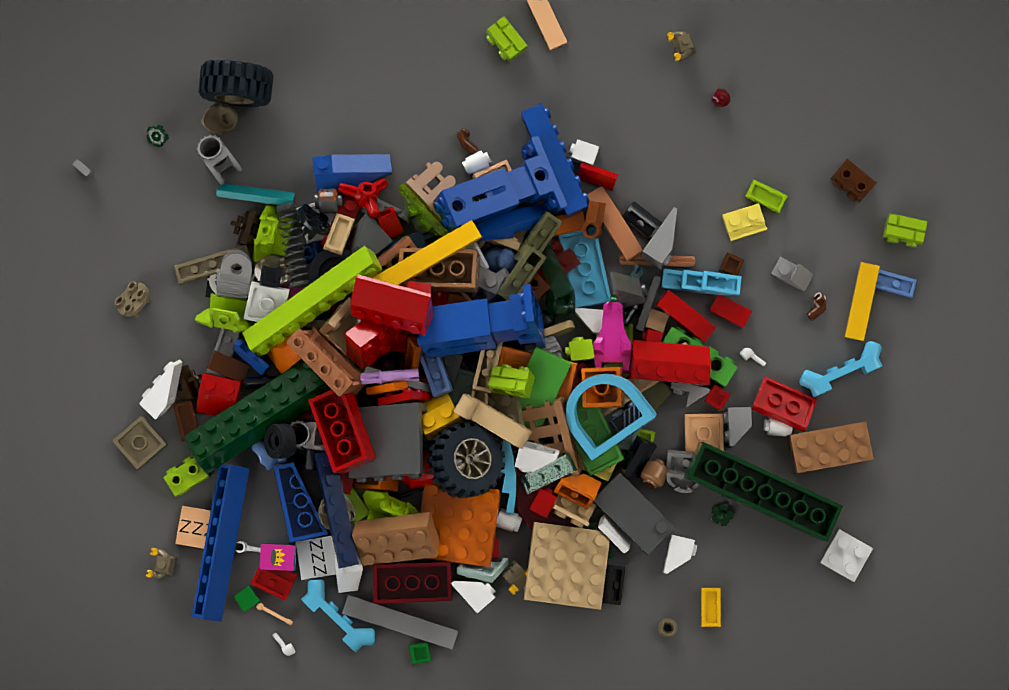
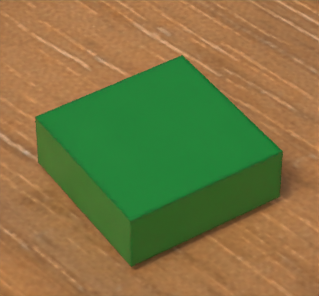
(246, 598)
(420, 653)

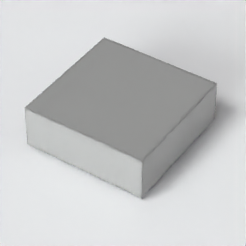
(83, 169)

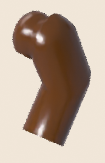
(465, 143)

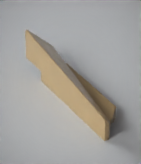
(487, 360)

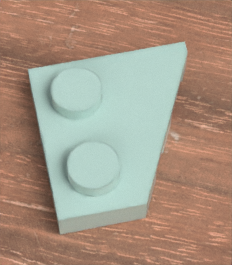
(486, 574)

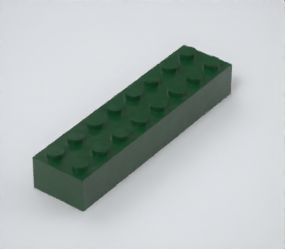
(249, 418)
(763, 491)

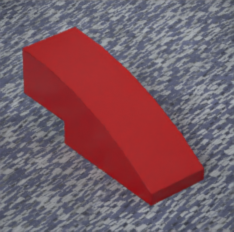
(686, 316)

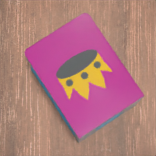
(278, 557)

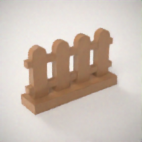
(424, 194)
(553, 429)

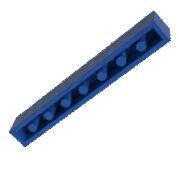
(220, 542)

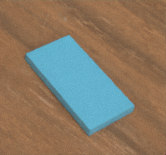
(590, 276)

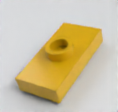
(710, 607)

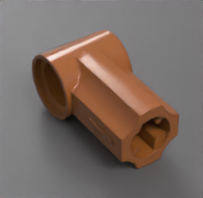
(594, 217)

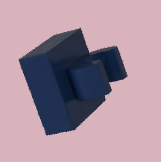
(311, 250)

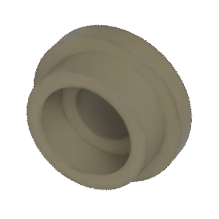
(672, 623)

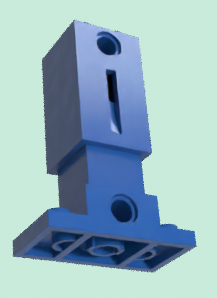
(502, 191)
(482, 325)

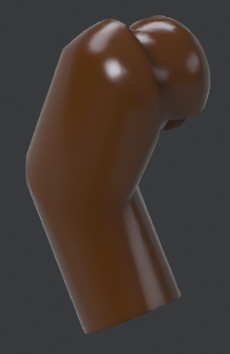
(819, 306)

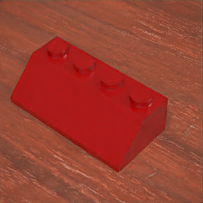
(391, 305)
(670, 362)

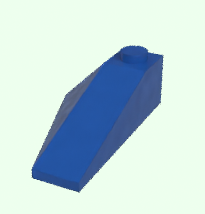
(349, 169)

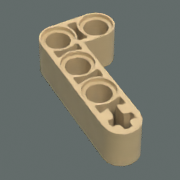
(493, 420)

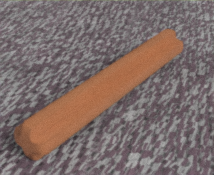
(677, 261)

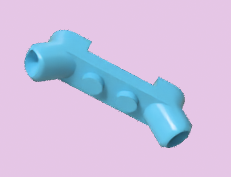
(868, 362)
(355, 636)

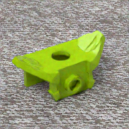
(268, 236)
(225, 314)
(383, 505)

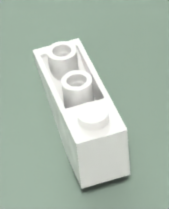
(163, 393)

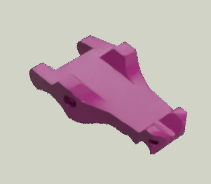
(612, 342)

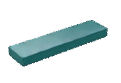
(255, 194)

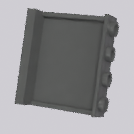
(396, 441)

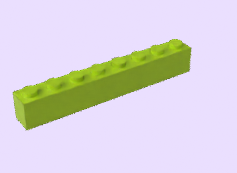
(311, 301)

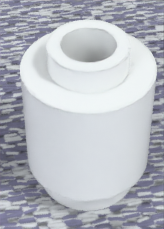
(476, 162)
(776, 428)
(508, 521)

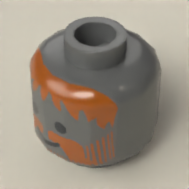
(328, 201)

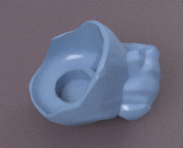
(500, 258)
(265, 459)

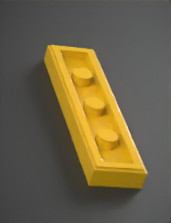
(862, 301)

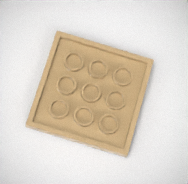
(566, 566)

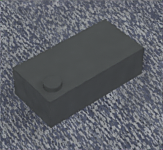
(633, 514)

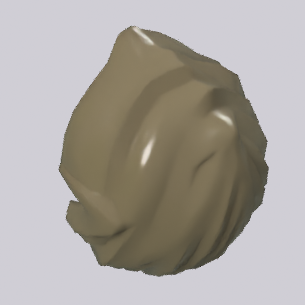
(220, 119)

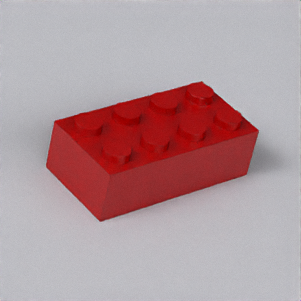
(371, 340)
(342, 431)

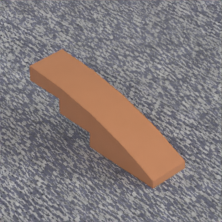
(616, 226)

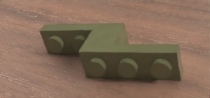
(530, 255)

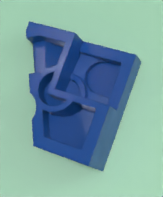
(258, 363)

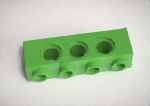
(727, 365)

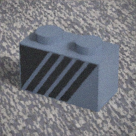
(623, 419)

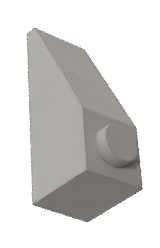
(660, 246)

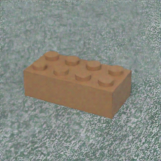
(453, 274)
(830, 447)
(396, 538)

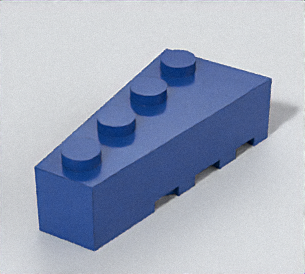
(297, 507)

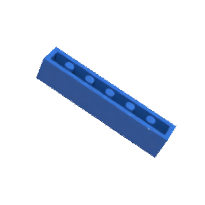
(538, 124)

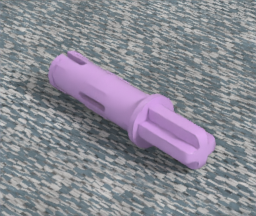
(389, 376)

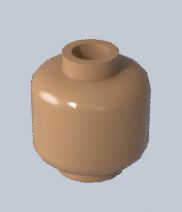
(654, 474)

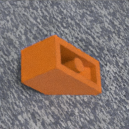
(579, 489)

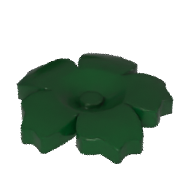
(157, 135)
(721, 514)

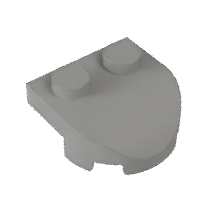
(677, 464)

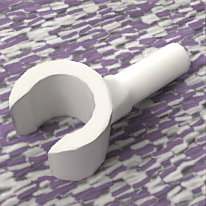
(746, 353)
(247, 548)
(287, 649)

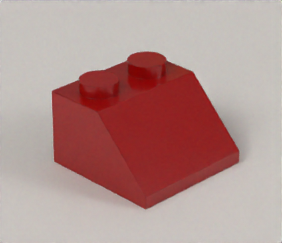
(217, 394)

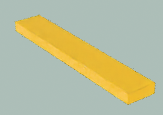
(431, 255)

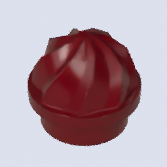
(721, 98)

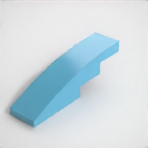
(701, 282)
(510, 478)

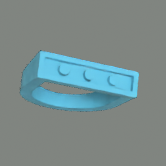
(580, 434)

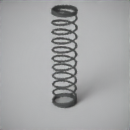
(294, 284)

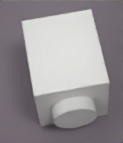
(583, 152)

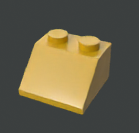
(439, 416)

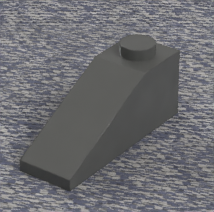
(628, 289)

